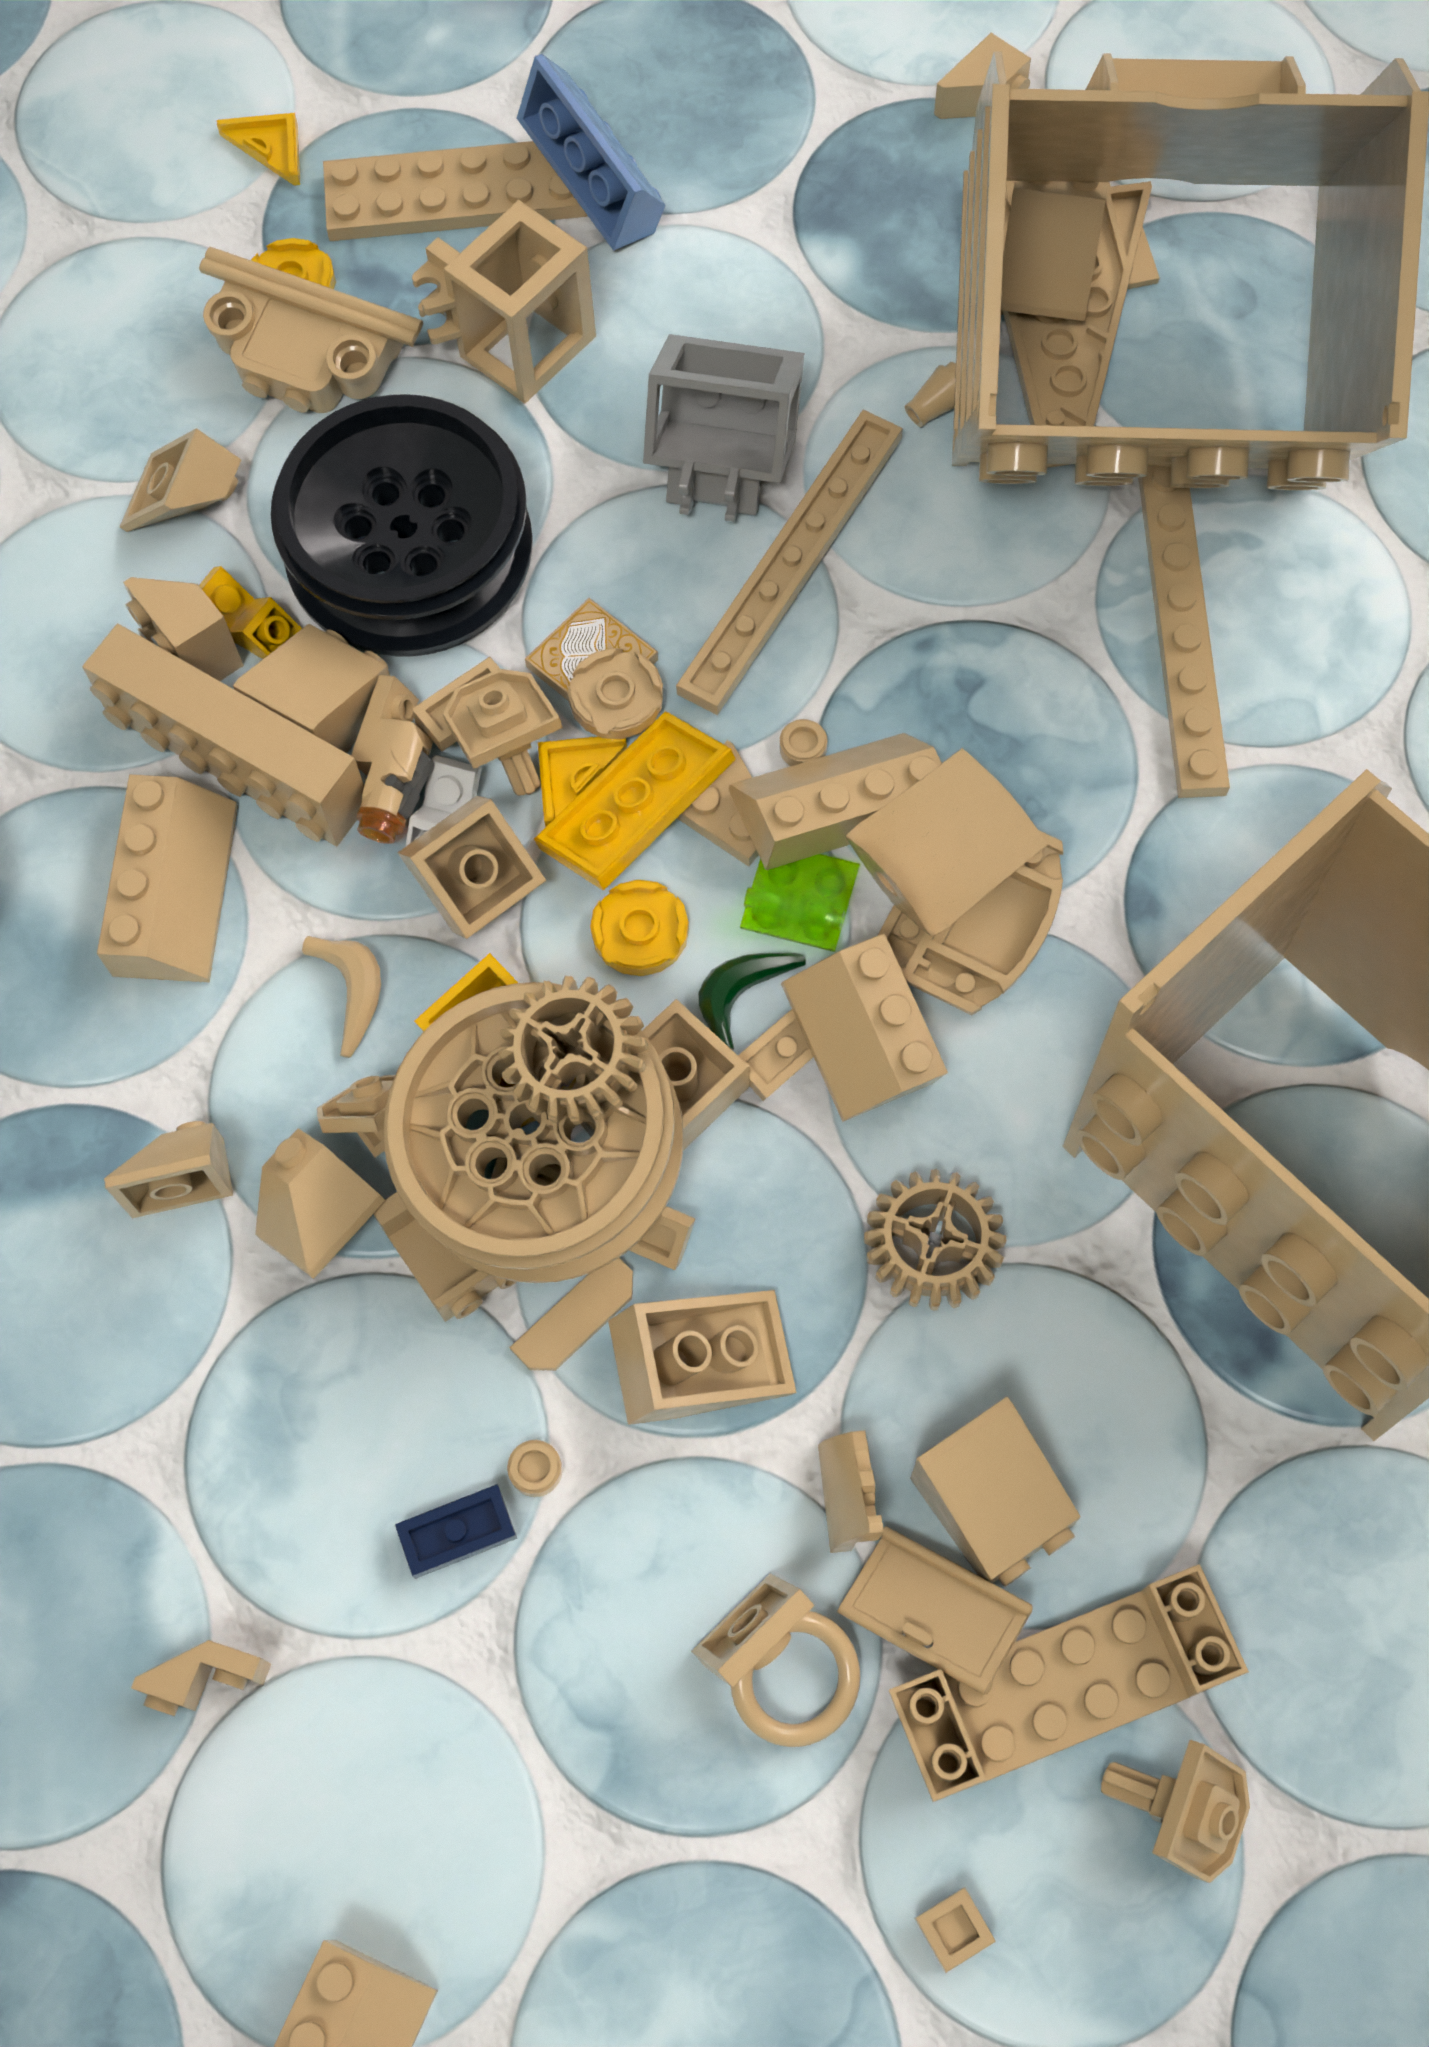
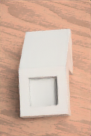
(446, 790)

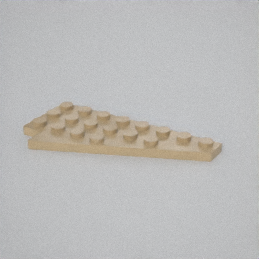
(1067, 360)

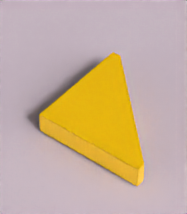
(268, 140)
(572, 766)

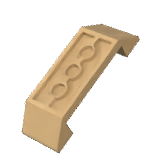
(1070, 1684)

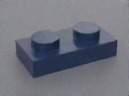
(455, 1531)

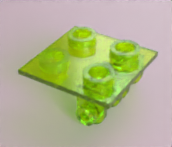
(801, 900)

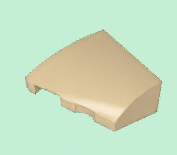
(848, 1491)

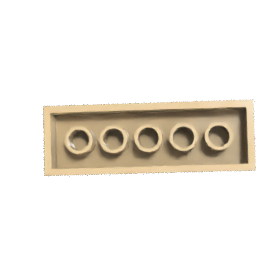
(226, 735)

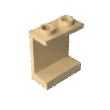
(446, 1280)

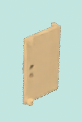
(937, 1603)

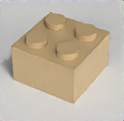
(472, 866)

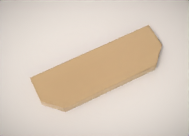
(576, 1317)

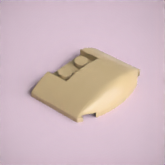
(989, 943)

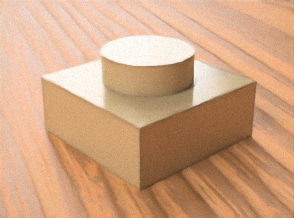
(955, 1930)

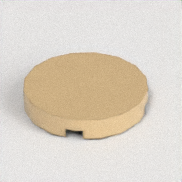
(615, 693)

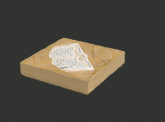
(580, 635)

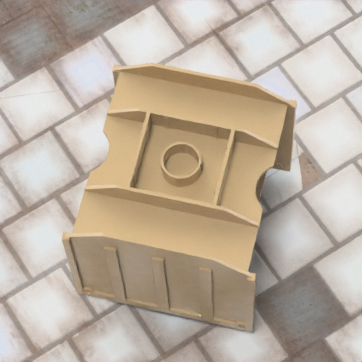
(1223, 128)
(1354, 919)

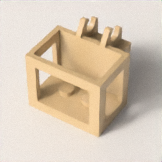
(497, 282)

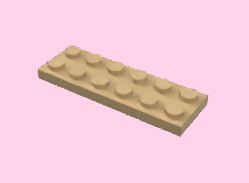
(440, 190)

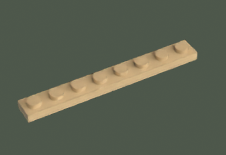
(789, 562)
(1183, 637)

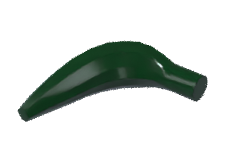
(734, 977)

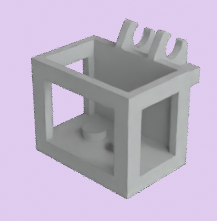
(721, 420)

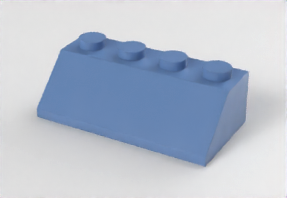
(588, 156)

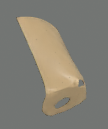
(946, 842)

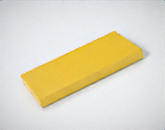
(634, 800)

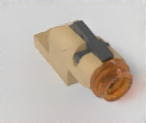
(393, 758)

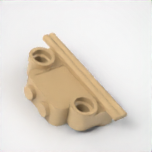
(300, 336)

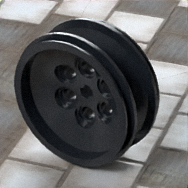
(416, 457)

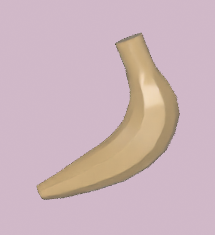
(362, 983)

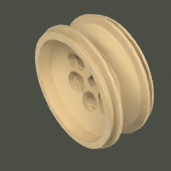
(510, 1224)

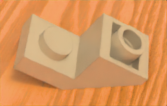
(185, 1676)

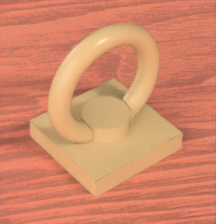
(756, 1636)

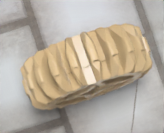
(563, 1068)
(953, 1244)

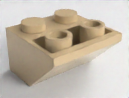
(184, 624)

